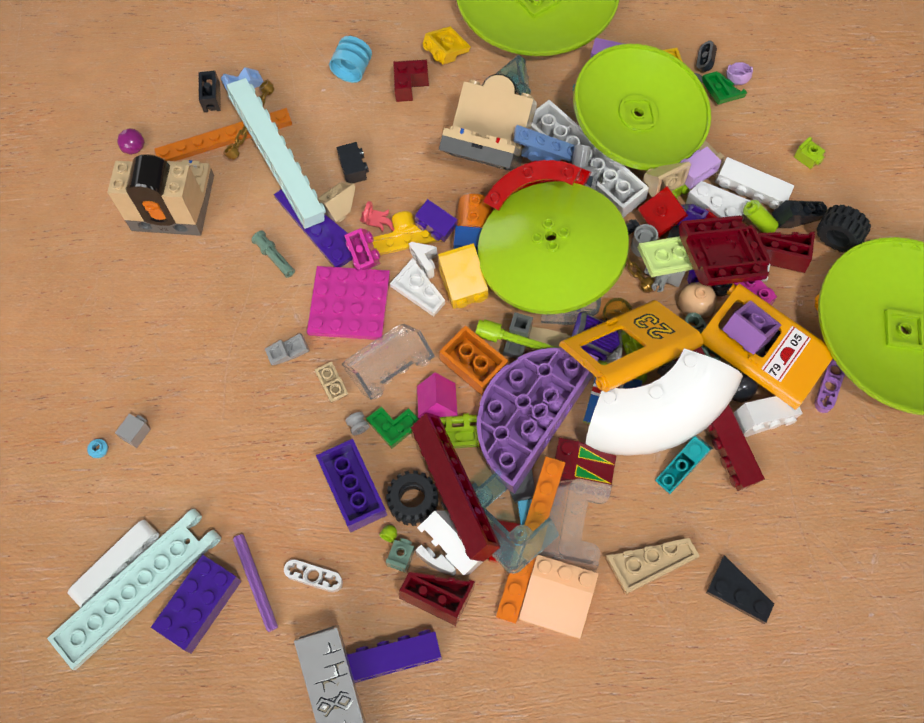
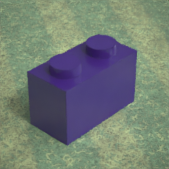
(435, 221)

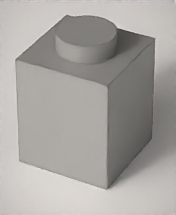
(133, 430)

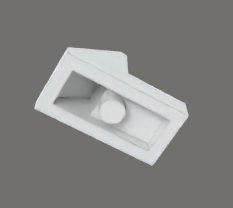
(423, 254)

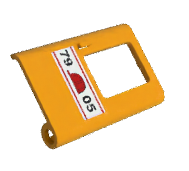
(789, 365)

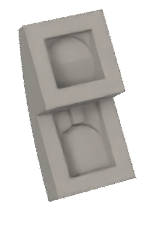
(288, 350)

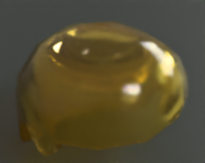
(615, 308)

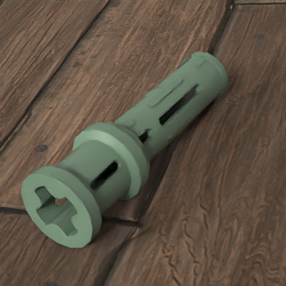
(268, 248)

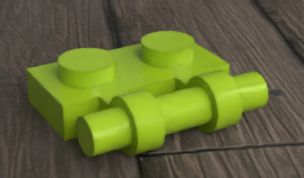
(462, 436)

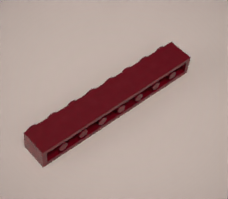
(733, 448)
(455, 488)

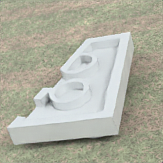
(417, 288)

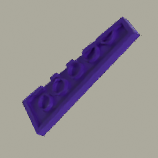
(325, 235)

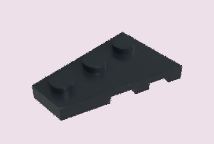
(739, 591)

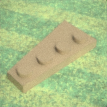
(645, 565)

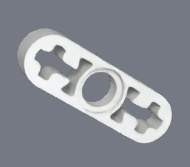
(297, 576)

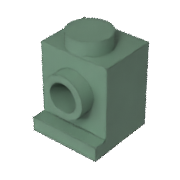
(400, 562)

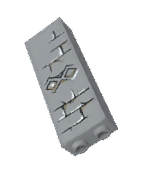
(329, 677)

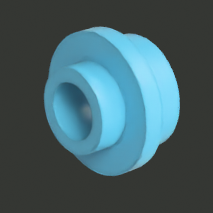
(101, 452)

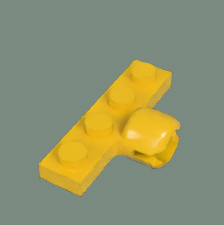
(404, 233)

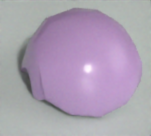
(739, 73)

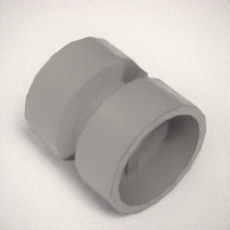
(643, 234)

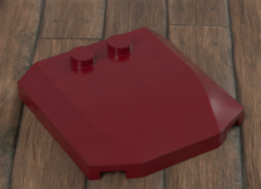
(724, 250)

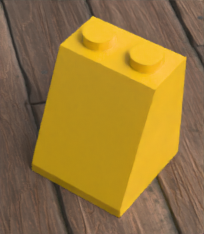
(462, 276)

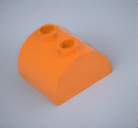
(473, 211)

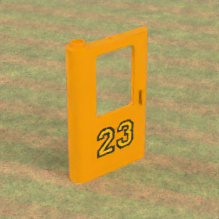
(652, 326)

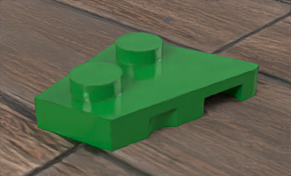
(721, 88)

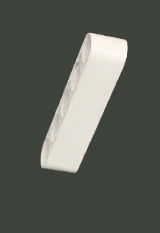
(113, 562)

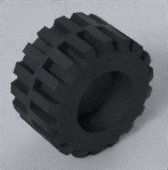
(843, 228)
(408, 482)

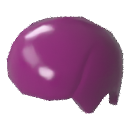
(130, 141)

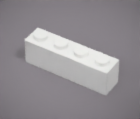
(753, 183)

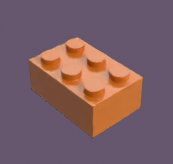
(472, 359)

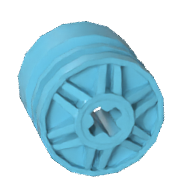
(350, 59)

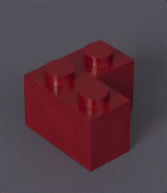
(408, 75)

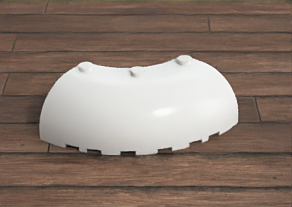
(664, 411)

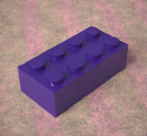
(351, 485)
(196, 604)

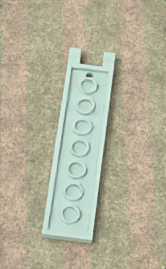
(131, 591)

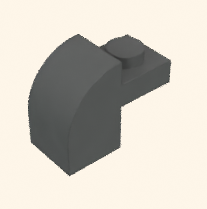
(521, 326)

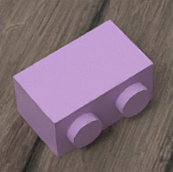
(703, 165)

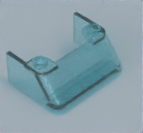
(521, 543)

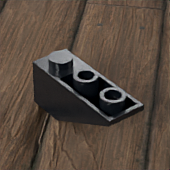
(798, 213)

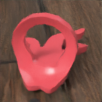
(375, 218)

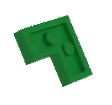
(392, 430)

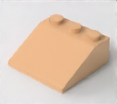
(558, 596)

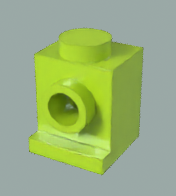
(810, 153)

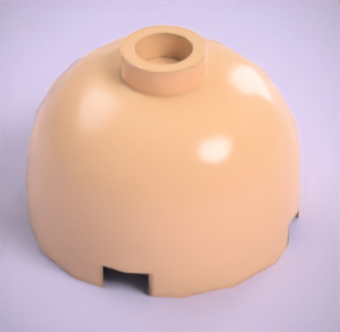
(697, 299)

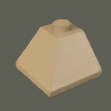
(666, 175)
(338, 201)

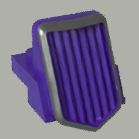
(601, 347)

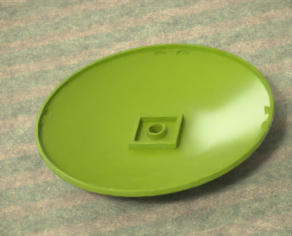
(539, 25)
(861, 317)

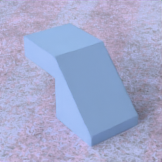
(252, 76)

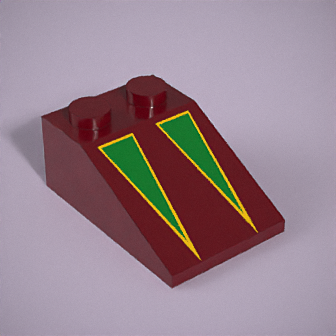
(585, 462)

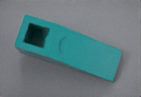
(684, 464)

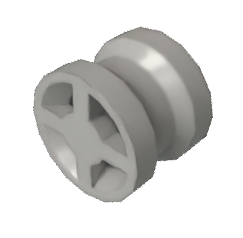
(357, 423)

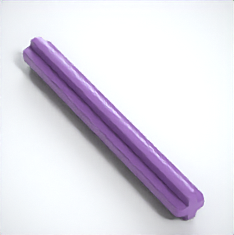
(255, 583)

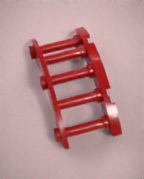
(533, 174)

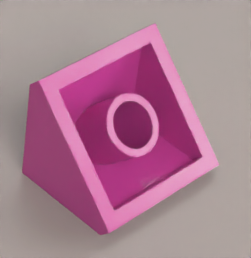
(437, 397)

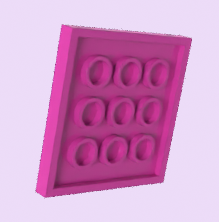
(348, 303)

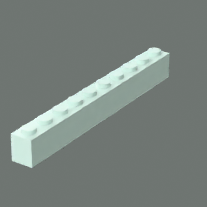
(275, 153)

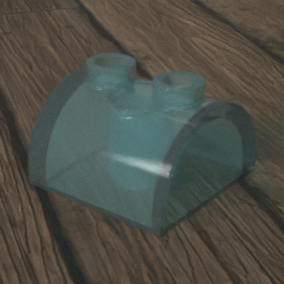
(517, 71)

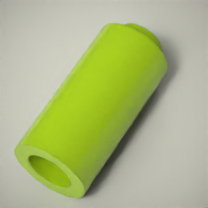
(760, 216)

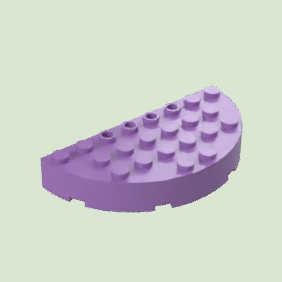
(526, 409)

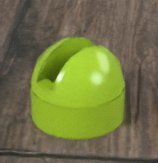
(388, 533)

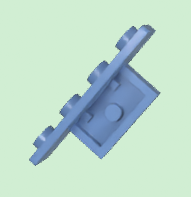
(541, 146)

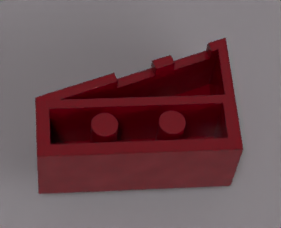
(789, 250)
(437, 595)

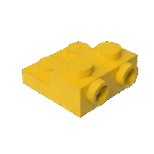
(445, 44)

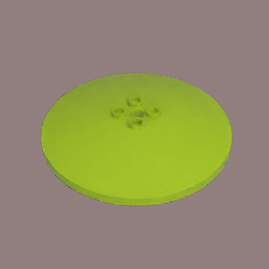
(655, 85)
(557, 273)

